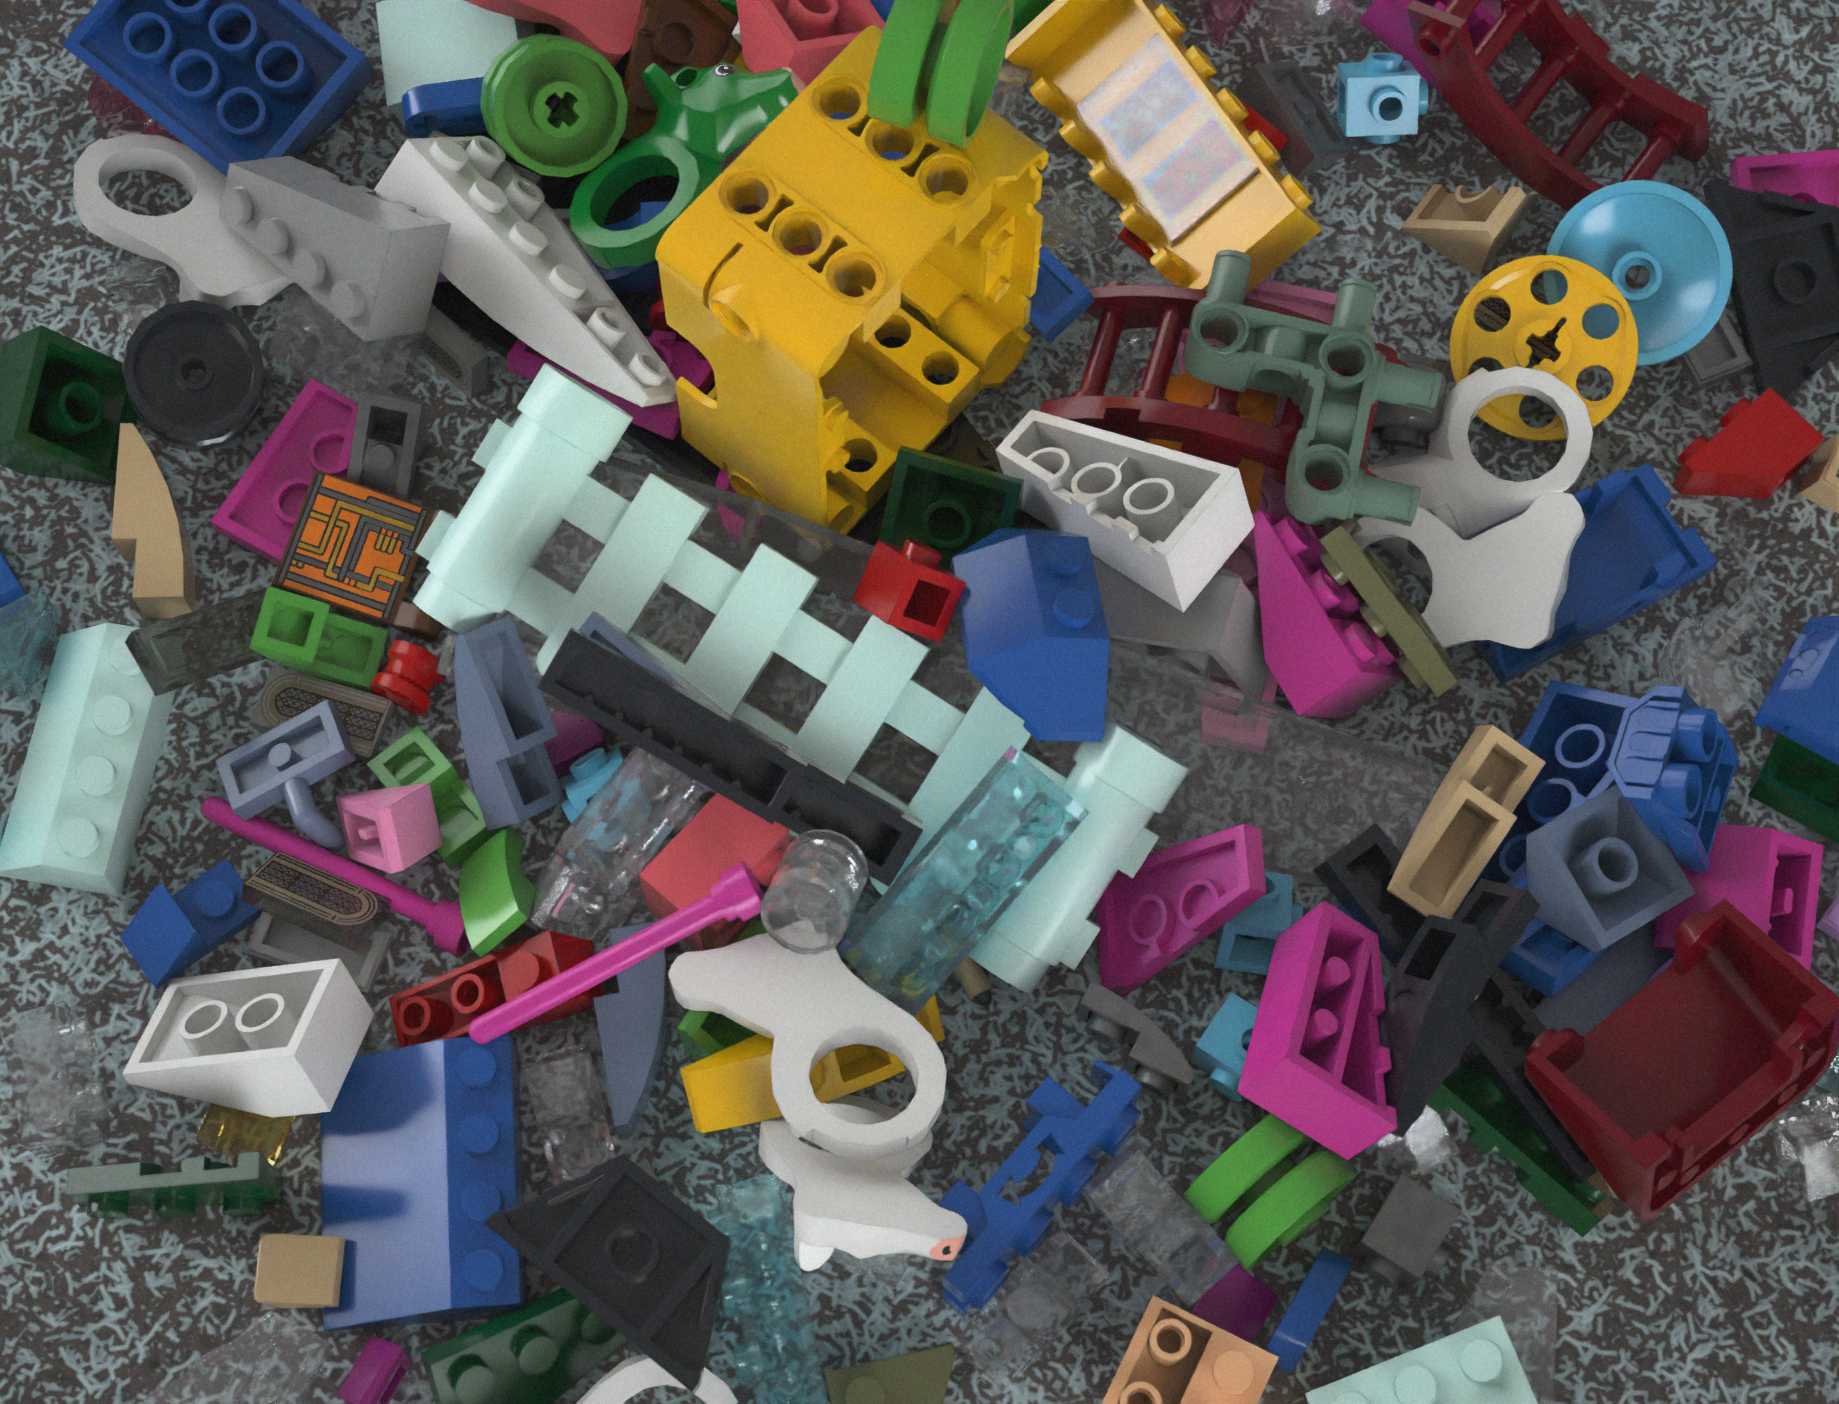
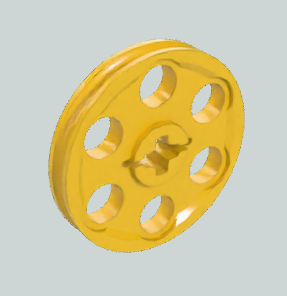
(1531, 318)

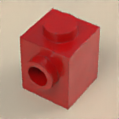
(909, 589)

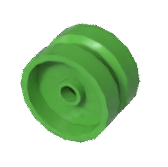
(940, 62)
(589, 111)
(1278, 1194)

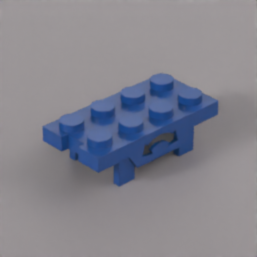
(1617, 567)
(1076, 1138)

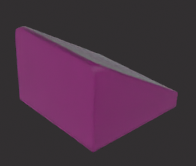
(574, 739)
(1237, 1304)
(375, 1373)

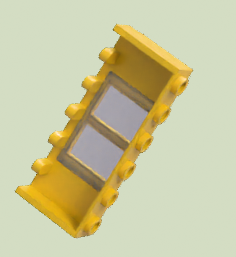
(1163, 137)

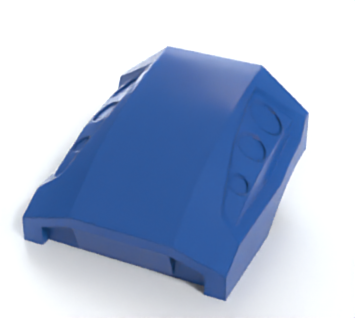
(1806, 690)
(1675, 770)

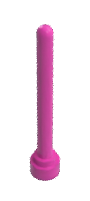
(732, 897)
(441, 919)

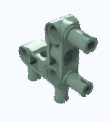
(1295, 361)

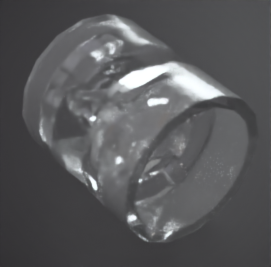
(814, 892)

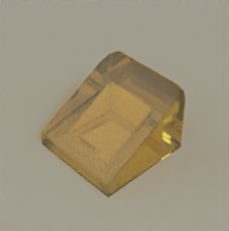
(239, 1131)

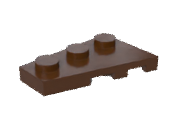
(674, 37)

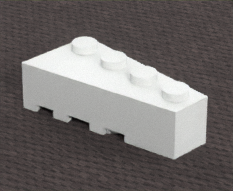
(1141, 505)

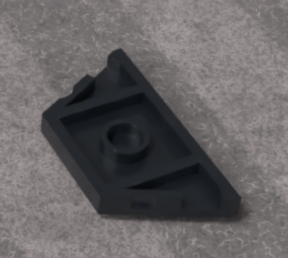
(1781, 281)
(628, 1258)

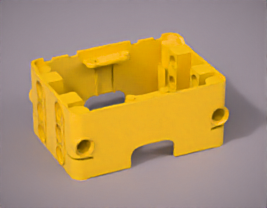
(903, 250)

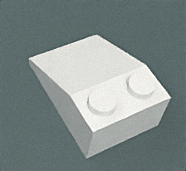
(255, 1038)

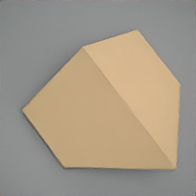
(1468, 225)

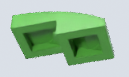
(316, 642)
(459, 816)
(494, 892)

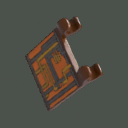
(358, 553)

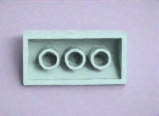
(86, 766)

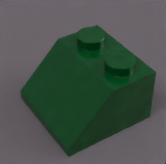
(61, 408)

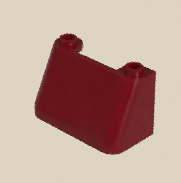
(1689, 1060)

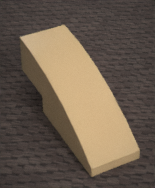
(151, 531)
(1464, 822)

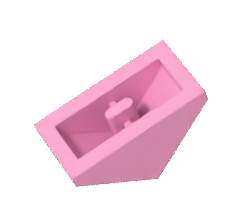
(390, 826)

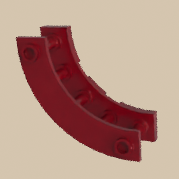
(1566, 50)
(1205, 432)

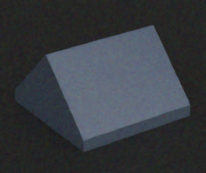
(1602, 872)

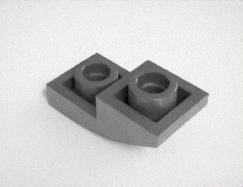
(1154, 1056)

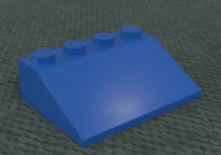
(225, 72)
(410, 1175)

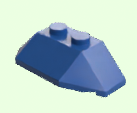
(1037, 629)

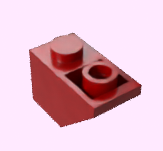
(1753, 452)

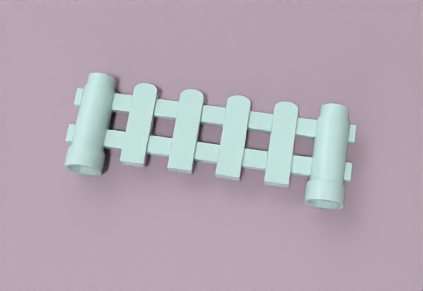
(543, 474)

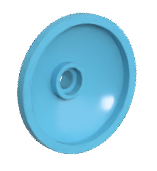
(1669, 238)

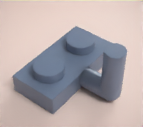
(285, 765)

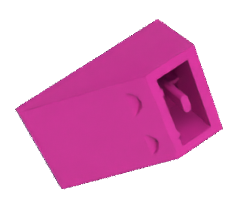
(1312, 625)

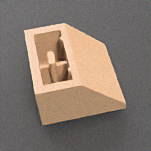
(1188, 1362)

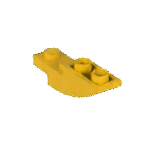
(736, 1082)

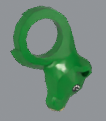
(696, 126)

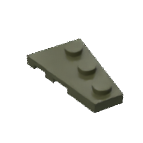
(1424, 656)

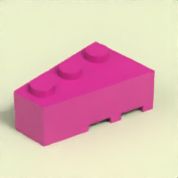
(1318, 1034)

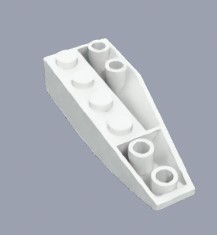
(525, 264)

